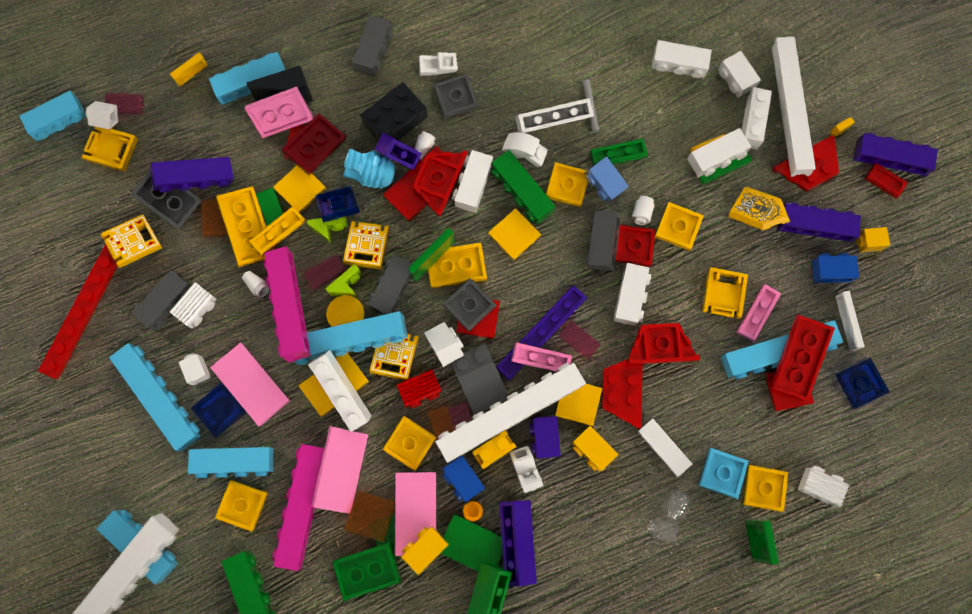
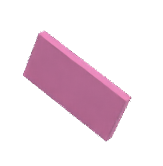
(250, 384)
(339, 470)
(413, 507)

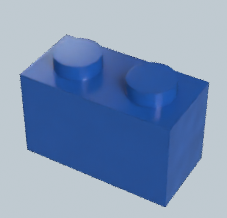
(835, 268)
(463, 479)

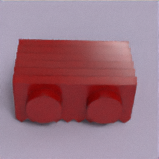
(419, 389)

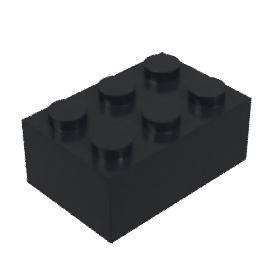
(394, 113)

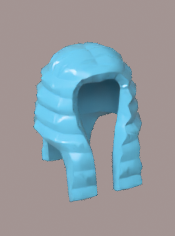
(369, 168)

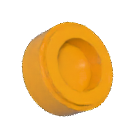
(472, 511)

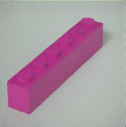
(286, 304)
(299, 513)

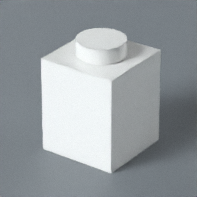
(102, 115)
(194, 369)

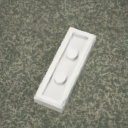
(849, 321)
(664, 447)

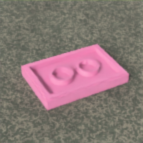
(279, 112)

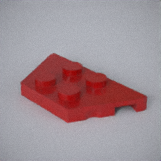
(825, 163)
(438, 178)
(661, 345)
(623, 392)

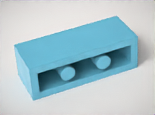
(53, 116)

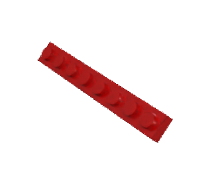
(79, 315)

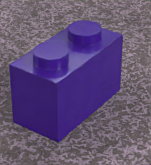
(398, 151)
(546, 437)

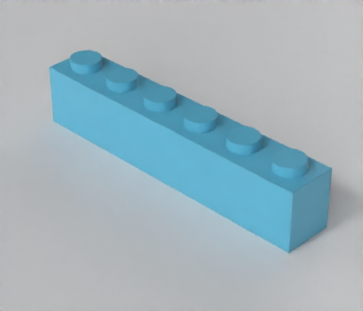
(356, 336)
(764, 354)
(155, 397)

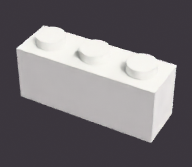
(681, 59)
(756, 116)
(719, 153)
(473, 181)
(632, 294)

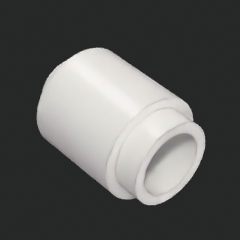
(643, 210)

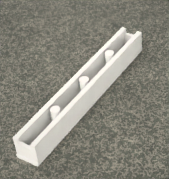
(793, 107)

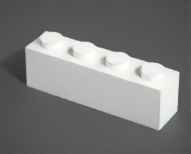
(554, 116)
(340, 390)

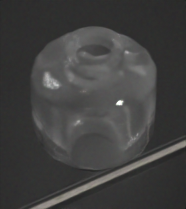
(677, 505)

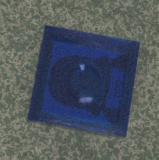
(337, 204)
(862, 383)
(218, 410)

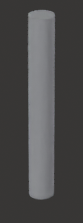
(588, 94)

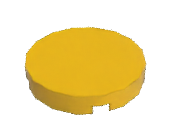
(344, 310)

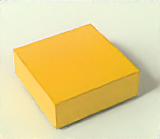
(842, 127)

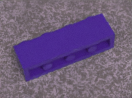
(895, 154)
(191, 173)
(821, 222)
(518, 542)

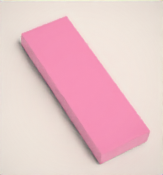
(758, 313)
(539, 357)

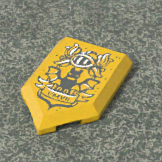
(758, 209)

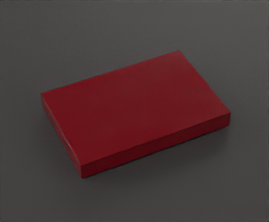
(313, 144)

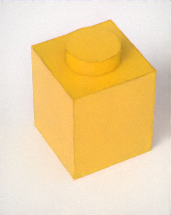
(873, 239)

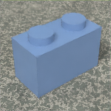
(606, 179)

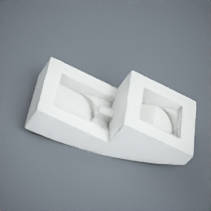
(439, 64)

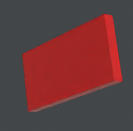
(402, 194)
(802, 357)

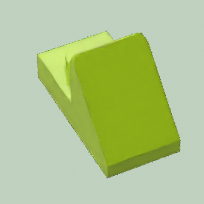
(323, 229)
(340, 285)

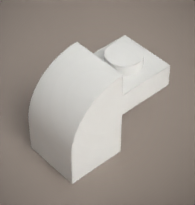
(525, 146)
(526, 469)

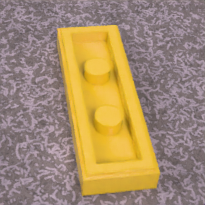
(277, 231)

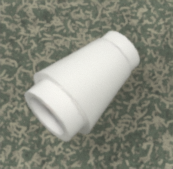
(424, 143)
(256, 284)

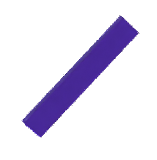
(544, 328)

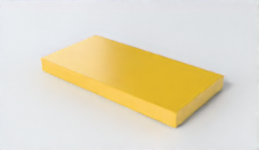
(243, 222)

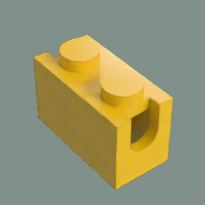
(494, 449)
(594, 449)
(424, 550)

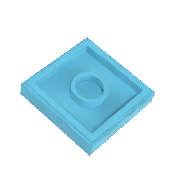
(723, 473)

